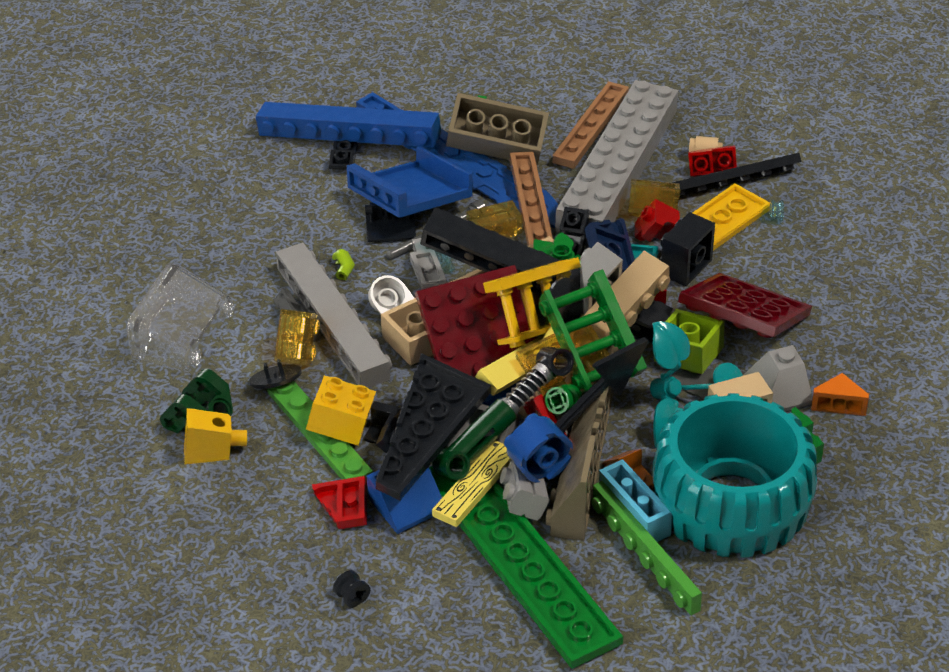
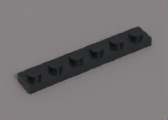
(742, 173)

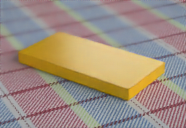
(732, 212)

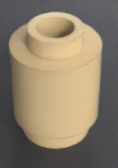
(703, 143)

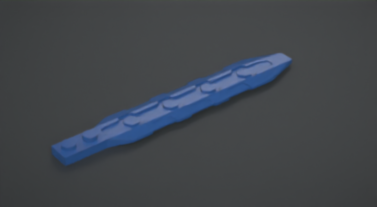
(488, 175)

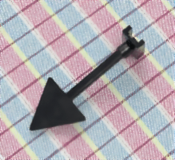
(614, 372)

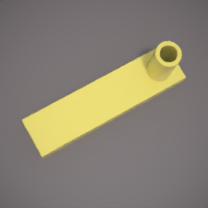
(506, 370)

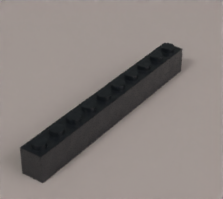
(492, 251)

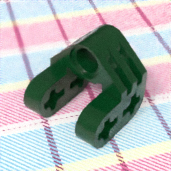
(202, 388)

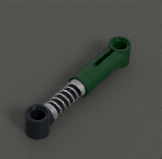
(501, 414)

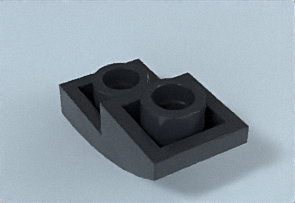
(342, 154)
(573, 225)

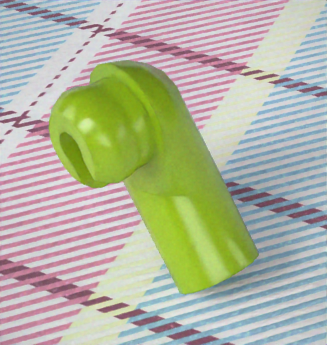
(346, 262)

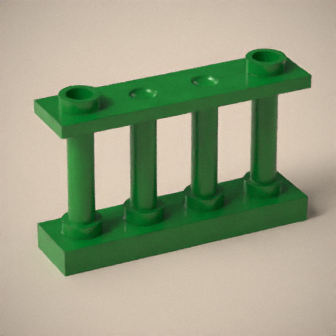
(608, 311)

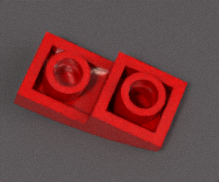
(712, 160)

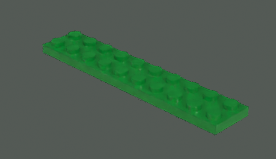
(537, 578)

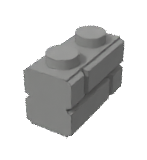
(522, 494)

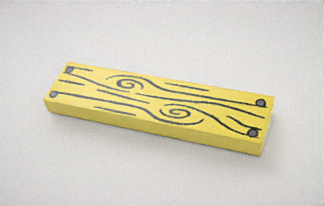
(471, 489)

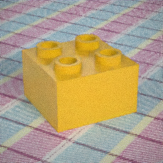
(340, 410)

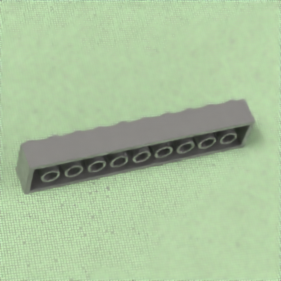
(621, 152)

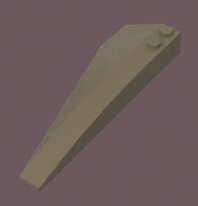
(575, 486)

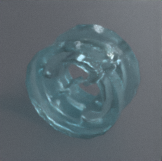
(776, 210)

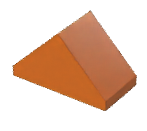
(840, 396)

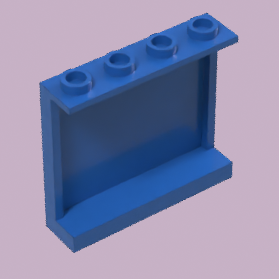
(412, 185)

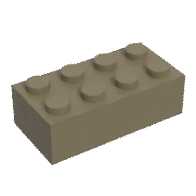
(495, 127)

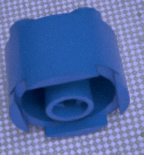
(539, 448)

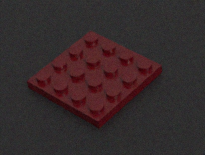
(744, 305)
(468, 322)

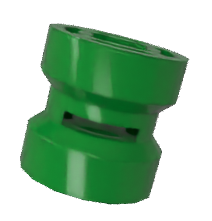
(562, 398)

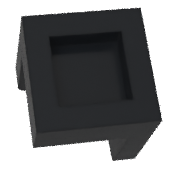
(380, 415)

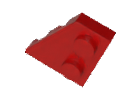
(344, 501)

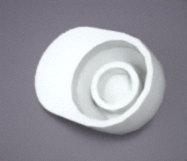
(388, 293)

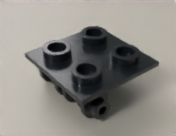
(385, 226)

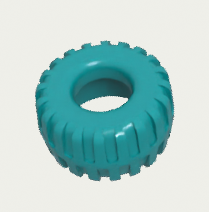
(741, 440)

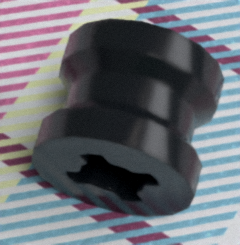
(351, 588)

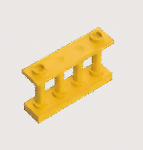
(523, 281)

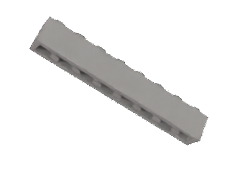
(336, 319)

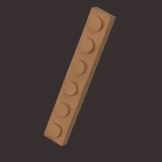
(590, 125)
(530, 196)

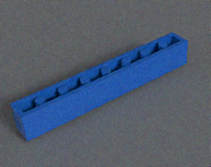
(349, 124)

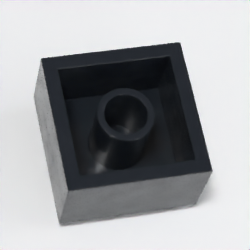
(688, 248)

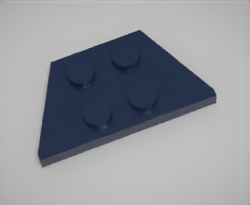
(612, 236)

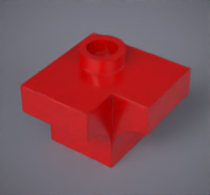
(655, 221)

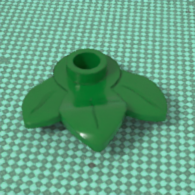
(559, 249)

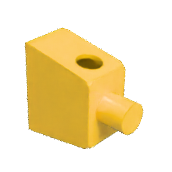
(210, 436)

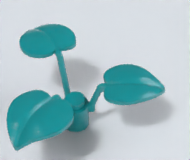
(670, 348)

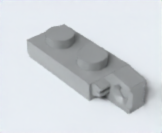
(426, 266)

